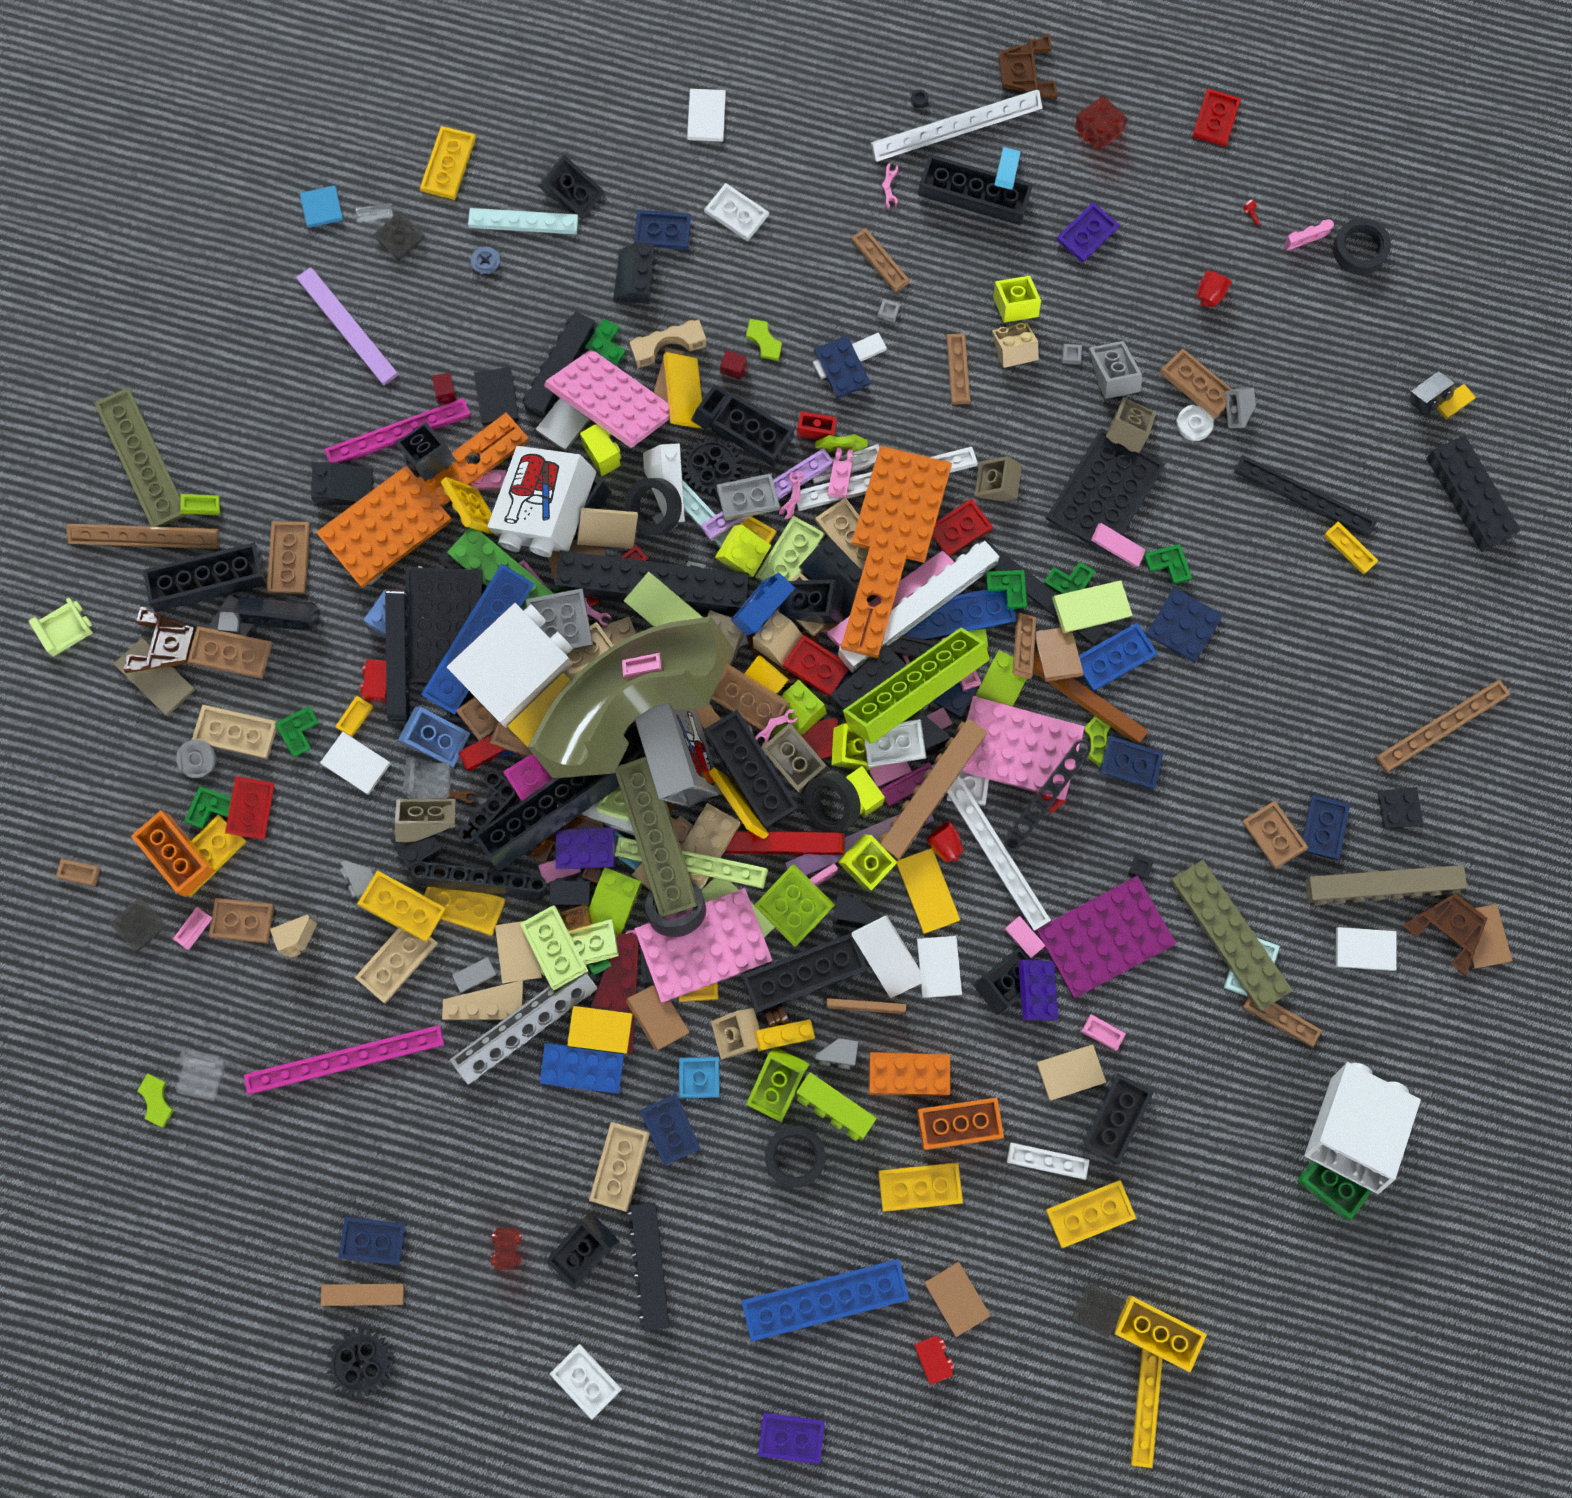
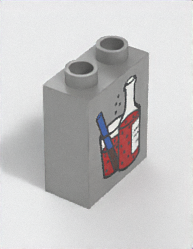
(677, 754)

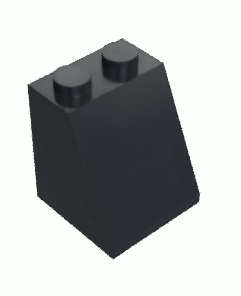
(933, 735)

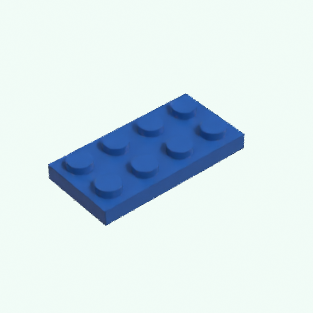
(1116, 656)
(581, 1068)

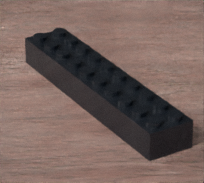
(616, 577)
(550, 809)

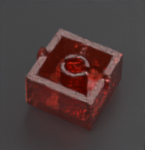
(1100, 123)

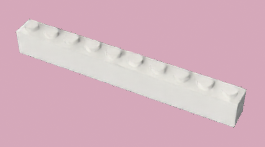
(930, 597)

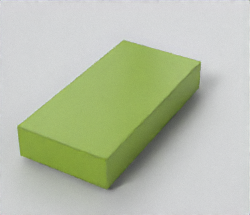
(199, 504)

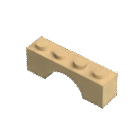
(687, 335)

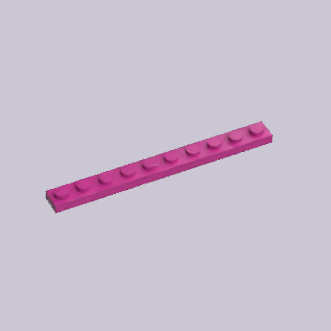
(344, 1060)

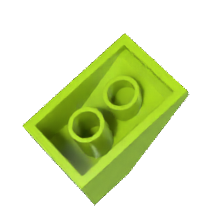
(999, 681)
(806, 706)
(614, 899)
(777, 1084)

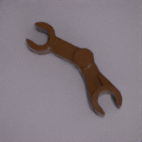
(462, 796)

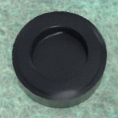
(919, 98)

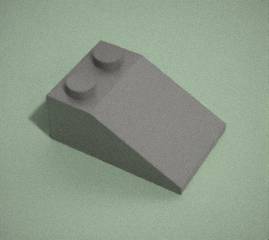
(1115, 369)

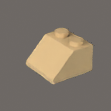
(777, 638)
(294, 935)
(736, 1033)

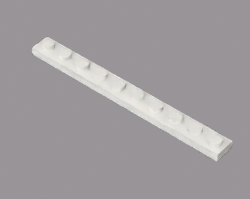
(956, 125)
(858, 485)
(997, 854)

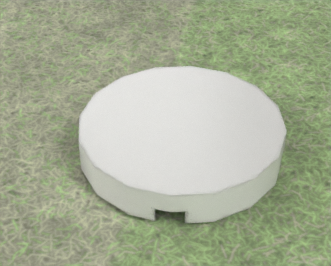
(1194, 423)

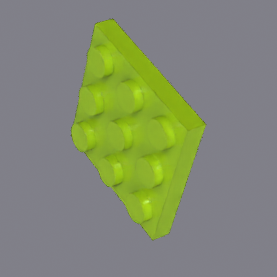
(794, 905)

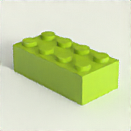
(835, 1106)

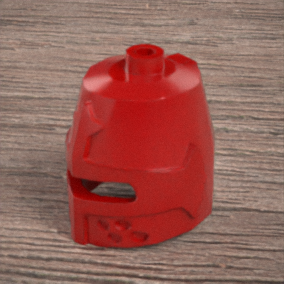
(1212, 288)
(946, 842)

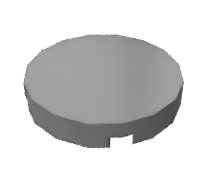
(196, 758)

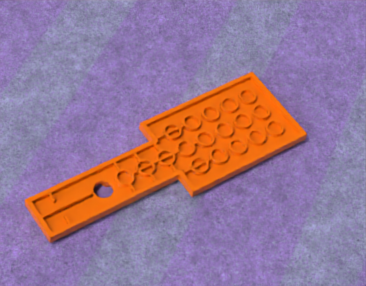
(408, 509)
(894, 526)

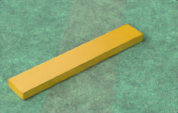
(1146, 1410)

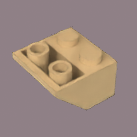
(1015, 344)

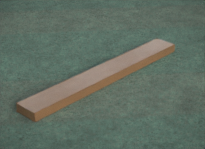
(143, 536)
(1442, 726)

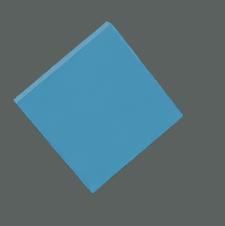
(321, 206)
(699, 1077)

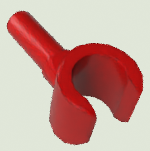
(1249, 209)

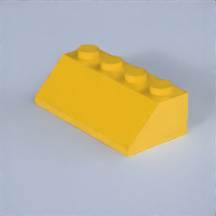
(1159, 1333)

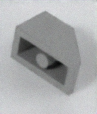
(1239, 406)

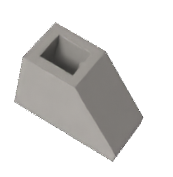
(358, 877)
(839, 1052)

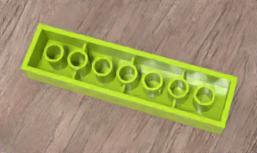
(916, 685)

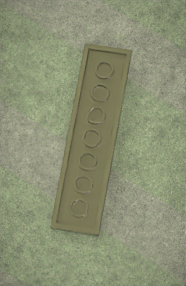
(140, 458)
(656, 839)
(1231, 935)

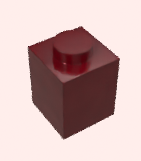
(734, 365)
(444, 388)

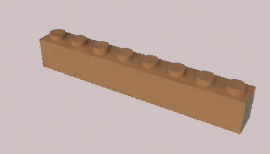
(933, 789)

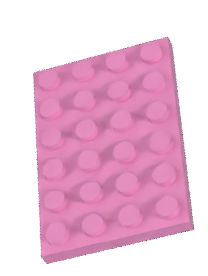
(610, 398)
(1020, 746)
(718, 949)

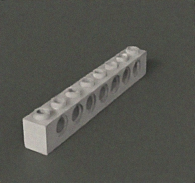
(520, 1027)

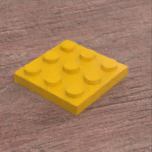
(468, 504)

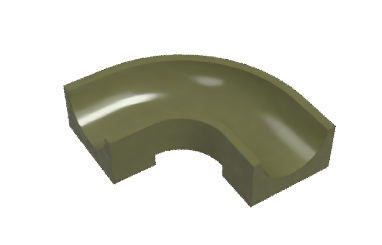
(593, 711)

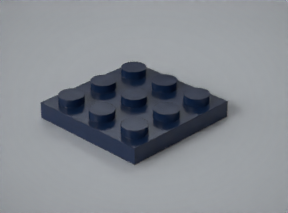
(1184, 625)

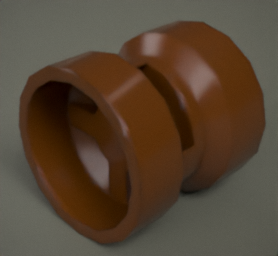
(777, 1016)

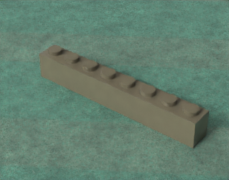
(1386, 884)

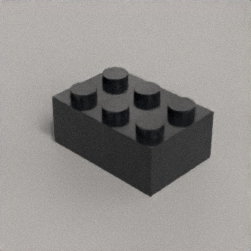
(425, 451)

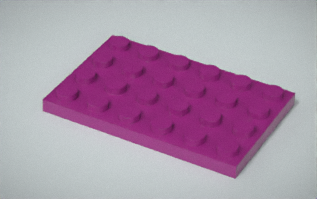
(1105, 937)

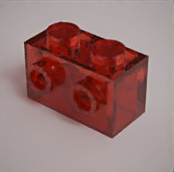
(506, 1248)

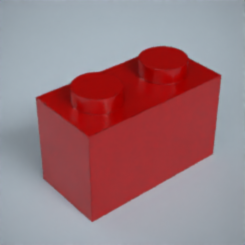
(815, 425)
(374, 681)
(933, 1359)

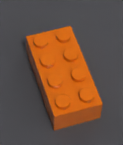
(173, 853)
(909, 1074)
(960, 1124)

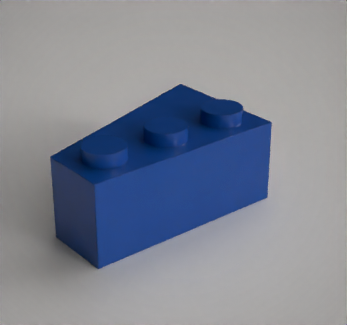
(762, 604)

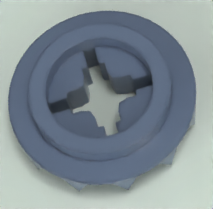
(485, 253)

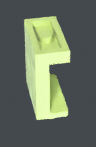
(62, 627)

